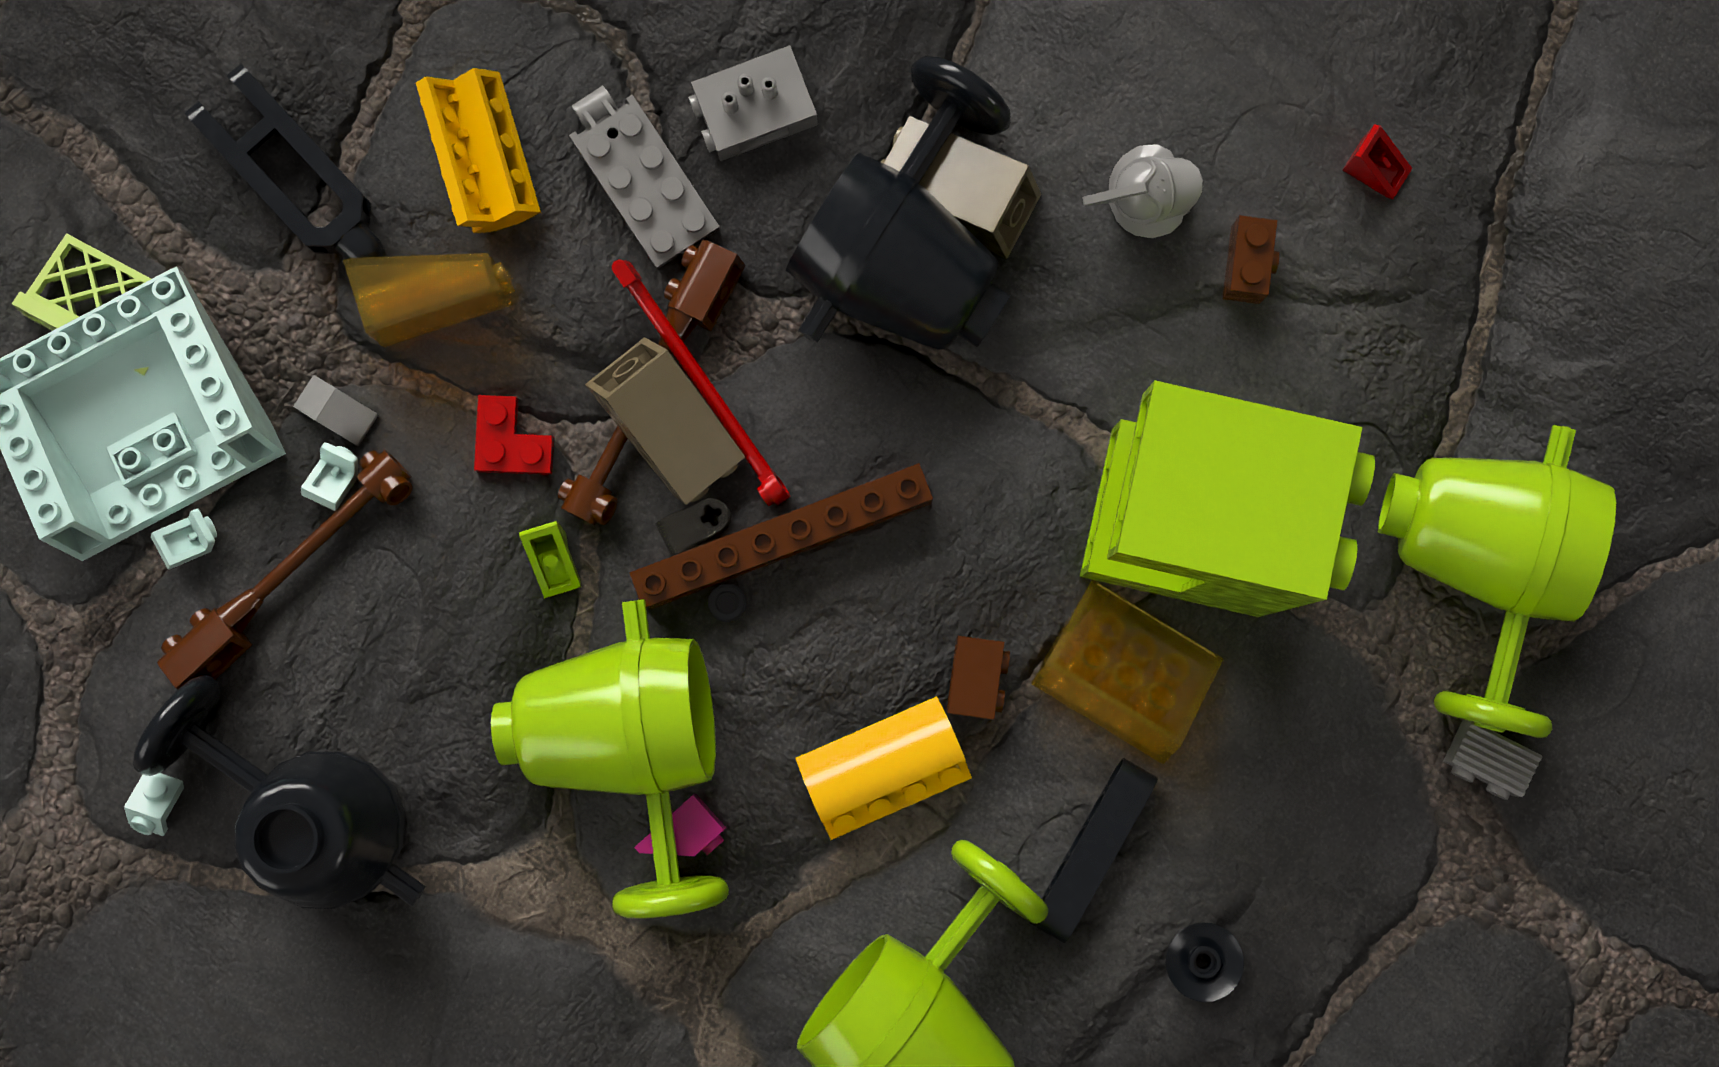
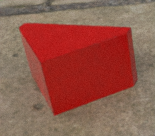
(1378, 163)

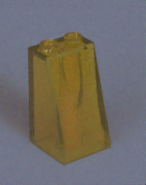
(425, 292)

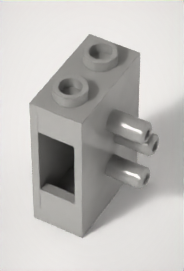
(753, 104)

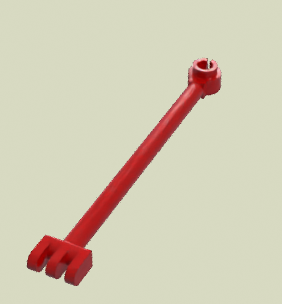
(772, 487)

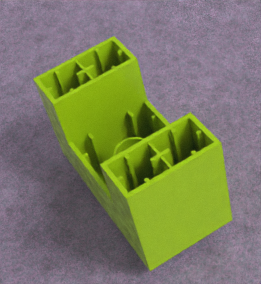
(1227, 503)

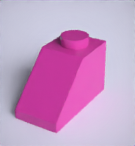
(694, 829)

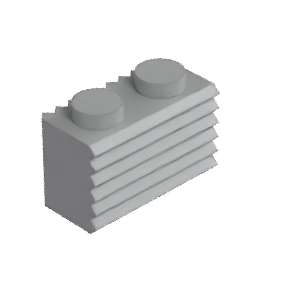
(1491, 759)

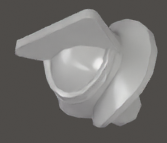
(1150, 191)

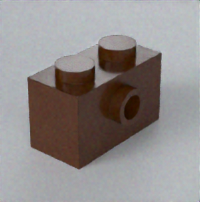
(1250, 259)
(977, 677)

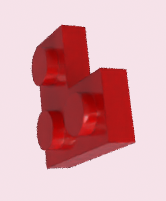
(501, 448)

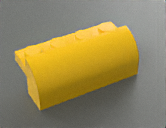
(478, 150)
(883, 768)

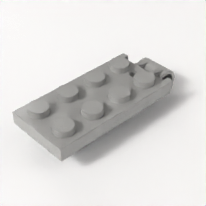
(641, 177)

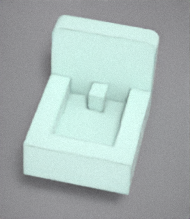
(331, 476)
(185, 539)
(152, 803)

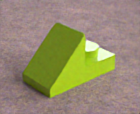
(550, 559)

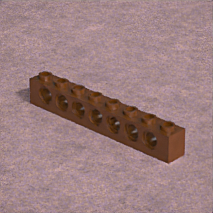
(782, 537)

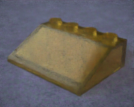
(1128, 672)

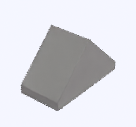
(335, 410)

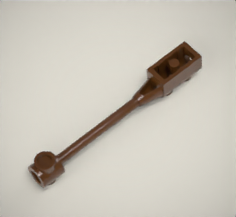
(693, 302)
(218, 635)

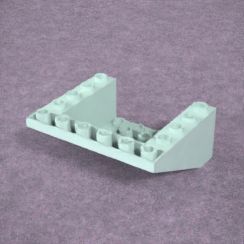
(119, 449)

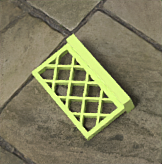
(49, 312)

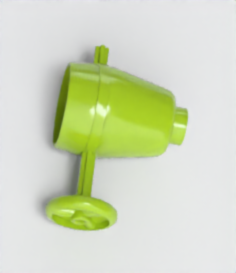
(1511, 537)
(622, 724)
(902, 1006)

